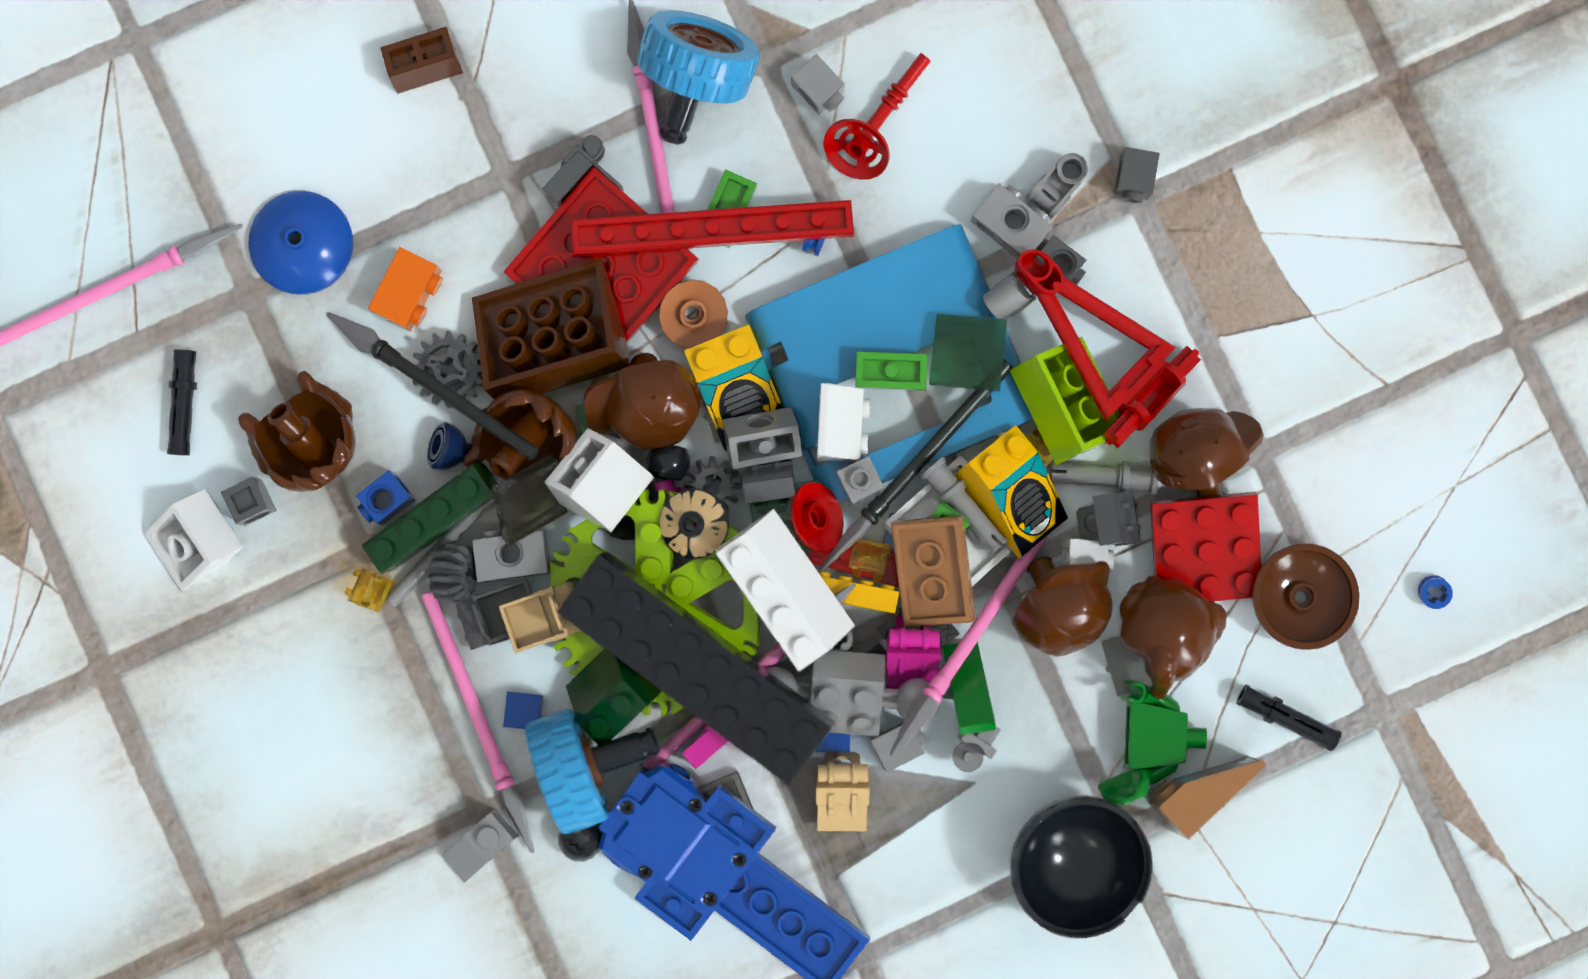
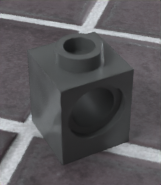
(1136, 174)
(1057, 249)
(248, 501)

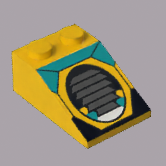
(732, 377)
(1014, 491)

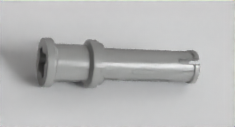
(1123, 477)
(952, 492)

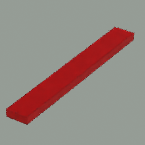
(712, 228)

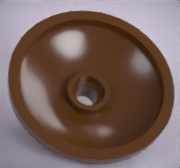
(1329, 593)

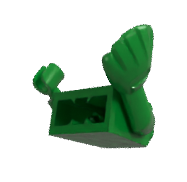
(1153, 744)

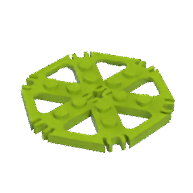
(655, 565)

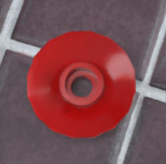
(817, 516)

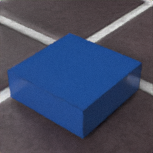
(521, 709)

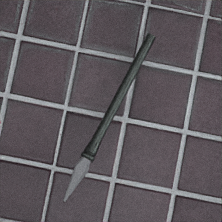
(367, 341)
(881, 503)

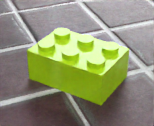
(1061, 403)

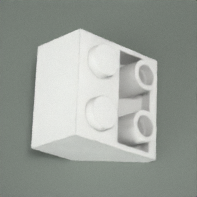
(598, 480)

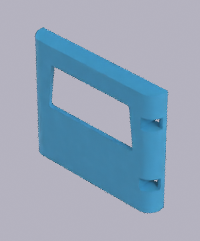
(884, 309)

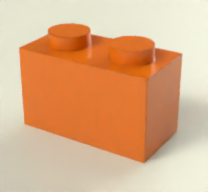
(406, 290)

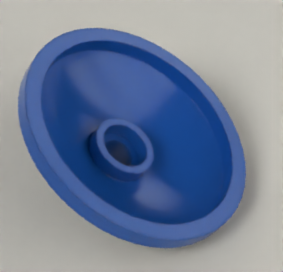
(320, 254)

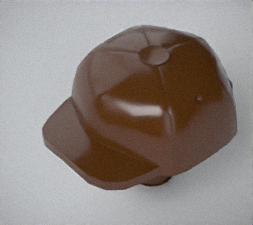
(644, 403)
(1202, 448)
(1065, 607)

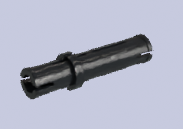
(181, 409)
(1275, 711)

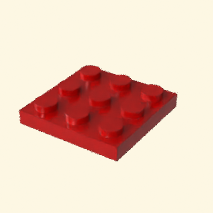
(1208, 543)

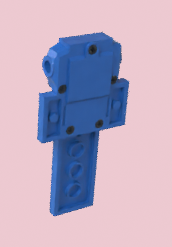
(706, 859)

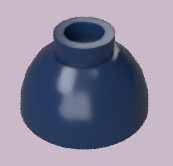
(447, 447)

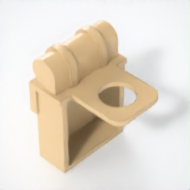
(535, 618)
(842, 793)

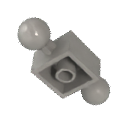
(853, 690)

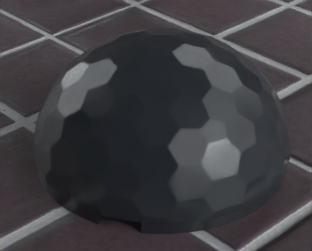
(1080, 866)

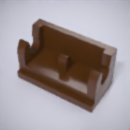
(421, 60)

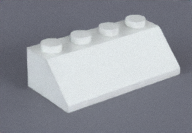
(785, 589)

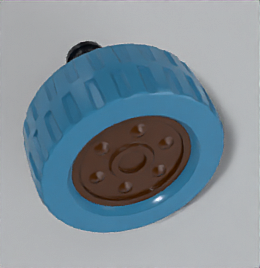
(697, 62)
(573, 769)

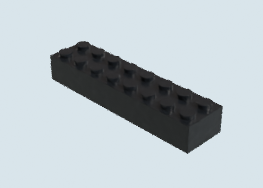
(696, 667)

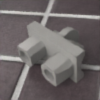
(969, 754)

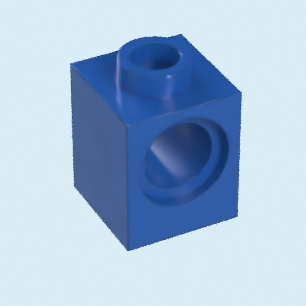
(400, 498)

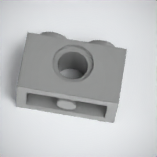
(991, 220)
(762, 438)
(492, 566)

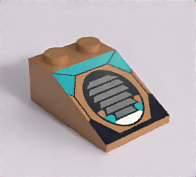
(1195, 798)

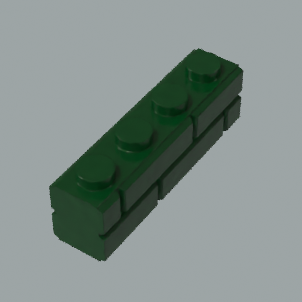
(431, 518)

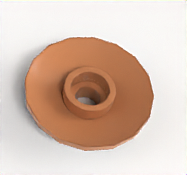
(705, 325)

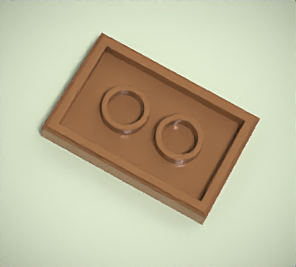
(933, 571)

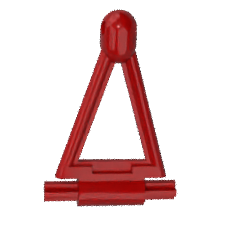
(1145, 386)

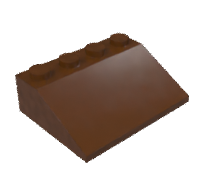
(550, 331)

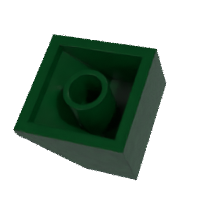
(608, 696)

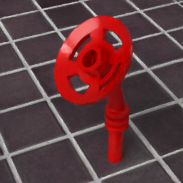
(863, 138)

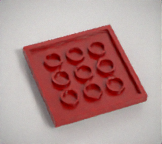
(635, 278)

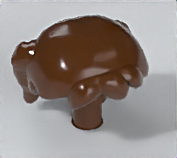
(533, 418)
(305, 438)
(1169, 629)

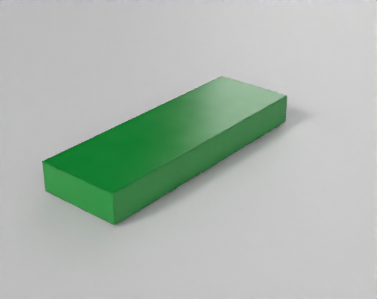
(971, 693)

